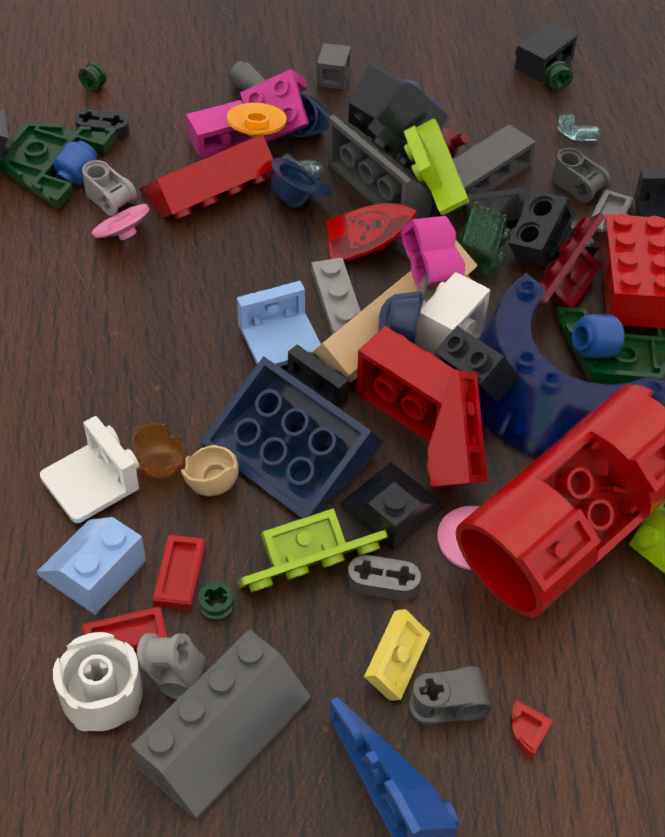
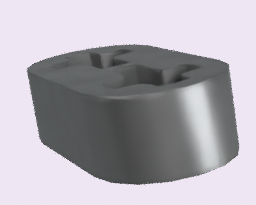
(384, 577)

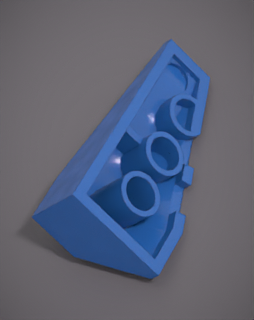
(398, 791)

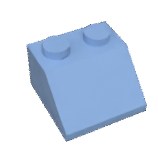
(95, 562)

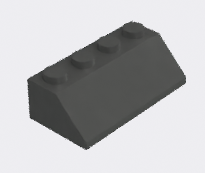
(374, 170)
(220, 724)

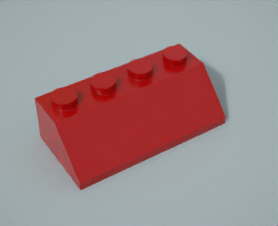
(210, 177)

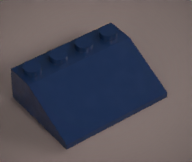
(292, 439)

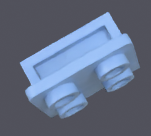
(276, 322)

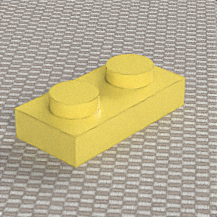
(397, 655)

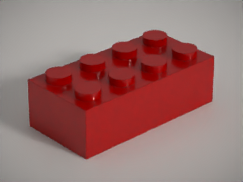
(634, 269)

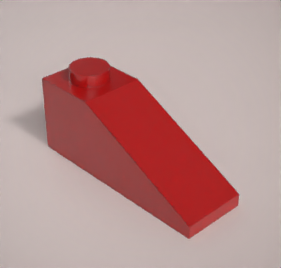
(457, 441)

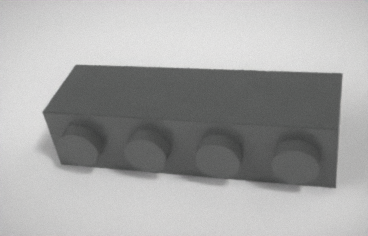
(493, 161)

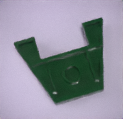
(33, 155)
(638, 359)

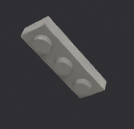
(335, 292)

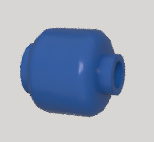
(71, 161)
(598, 336)

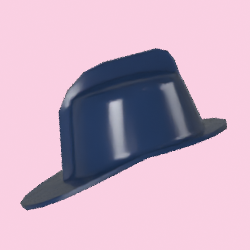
(295, 184)
(402, 311)

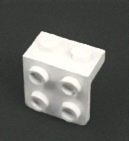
(92, 475)

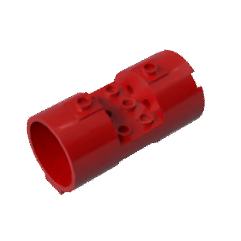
(570, 504)

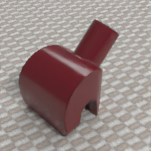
(454, 141)

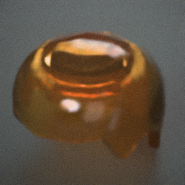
(157, 450)

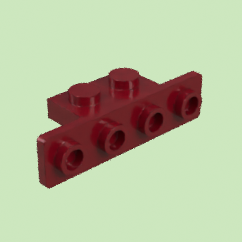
(574, 268)

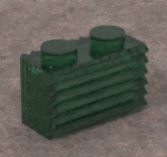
(483, 235)

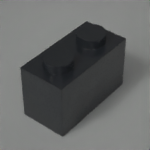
(543, 48)

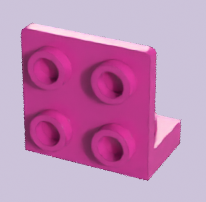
(284, 93)

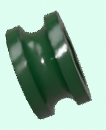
(558, 75)
(92, 76)
(214, 591)

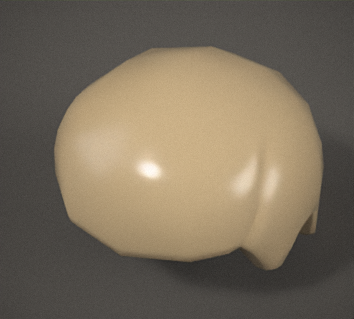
(211, 470)

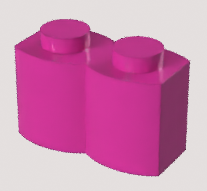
(432, 250)

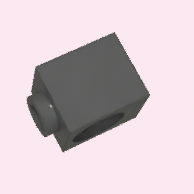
(333, 66)

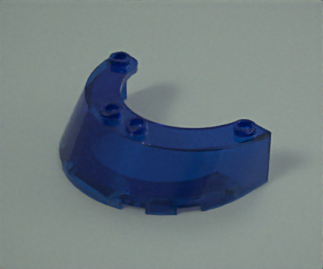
(544, 399)

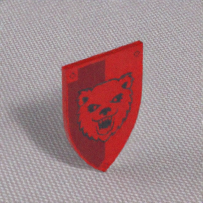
(366, 229)

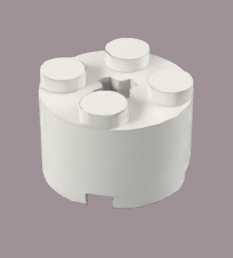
(98, 682)

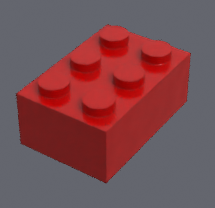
(402, 381)

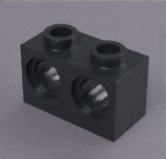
(541, 228)
(470, 354)

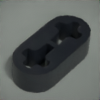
(101, 119)

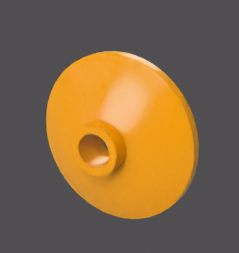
(256, 119)

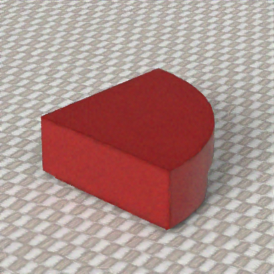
(528, 728)

